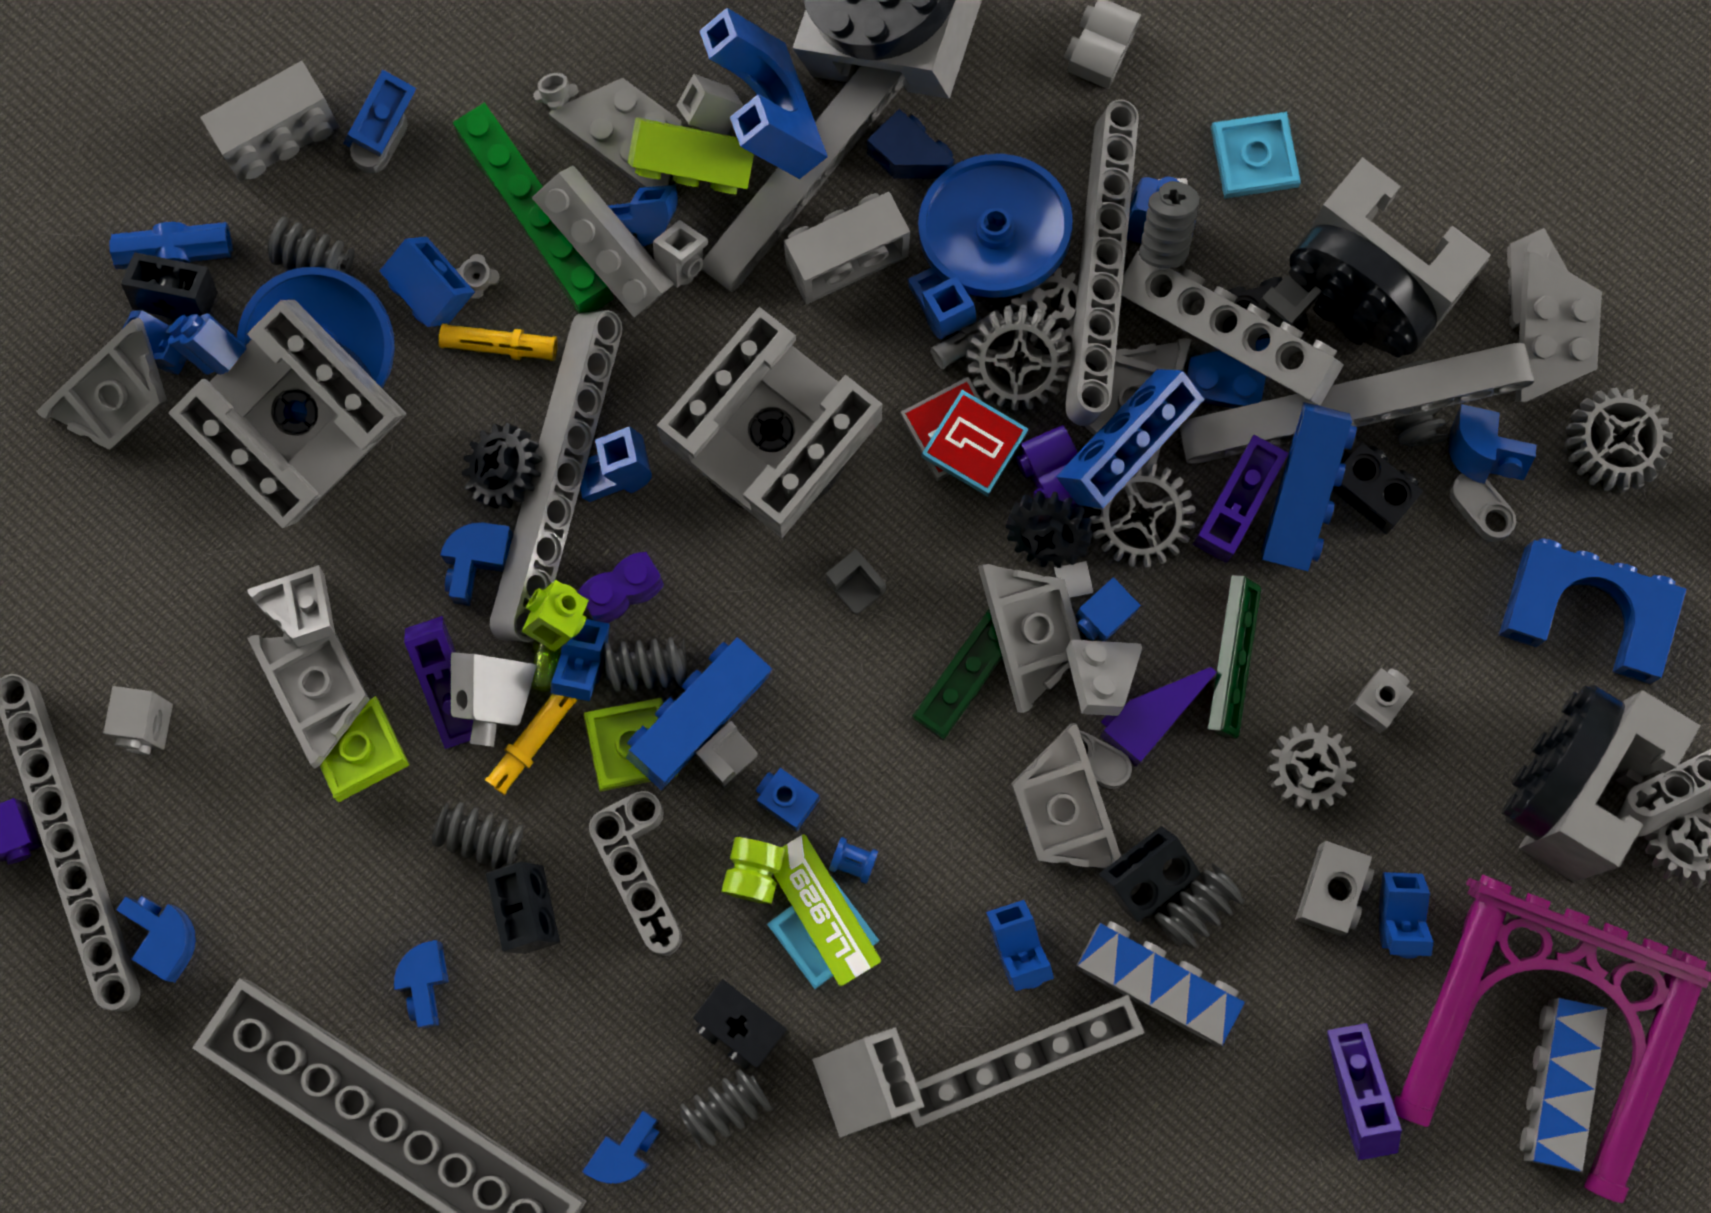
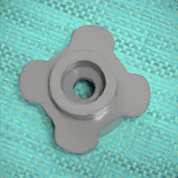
(555, 90)
(478, 265)

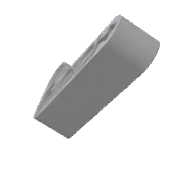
(1684, 782)
(641, 878)

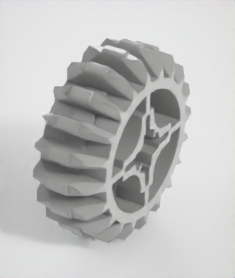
(1001, 356)
(1628, 452)
(1156, 545)

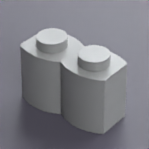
(1102, 43)

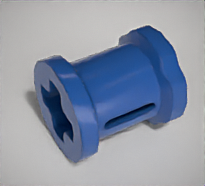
(851, 867)

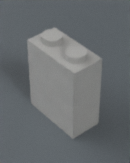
(868, 1082)

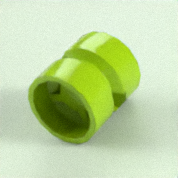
(753, 870)

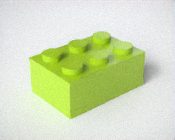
(689, 156)

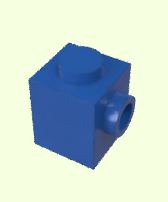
(1106, 611)
(786, 798)

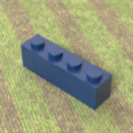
(1307, 485)
(698, 713)

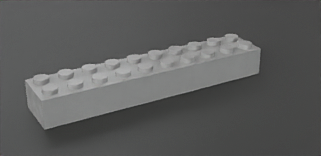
(372, 1111)

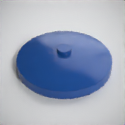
(995, 225)
(339, 306)

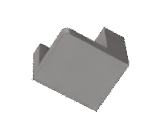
(709, 105)
(726, 754)

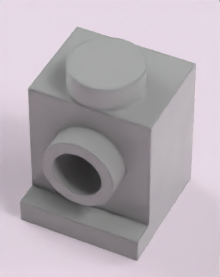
(686, 258)
(1372, 708)

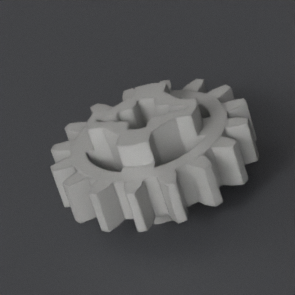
(1046, 299)
(1317, 751)
(1684, 849)

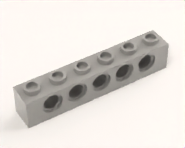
(1309, 380)
(1026, 1059)

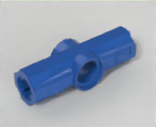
(173, 242)

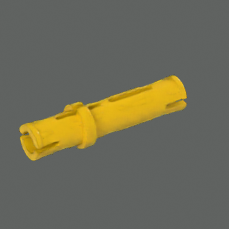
(499, 342)
(529, 742)

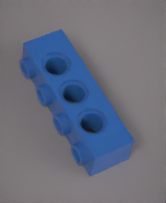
(1130, 438)

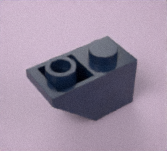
(907, 150)

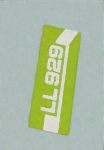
(825, 912)

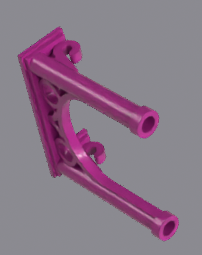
(1652, 1057)

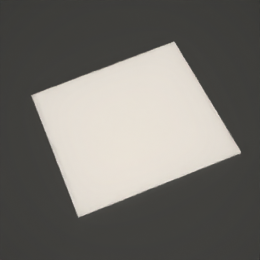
(1076, 578)

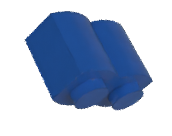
(205, 343)

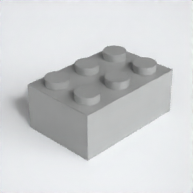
(270, 122)
(847, 246)

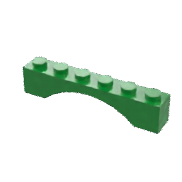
(517, 185)

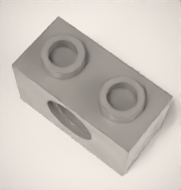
(137, 720)
(1317, 905)

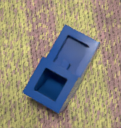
(648, 212)
(581, 662)
(419, 972)
(620, 1162)

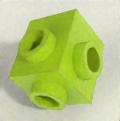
(555, 615)

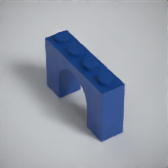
(778, 119)
(1647, 604)

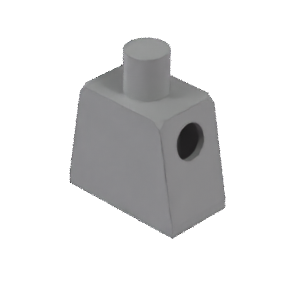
(489, 692)

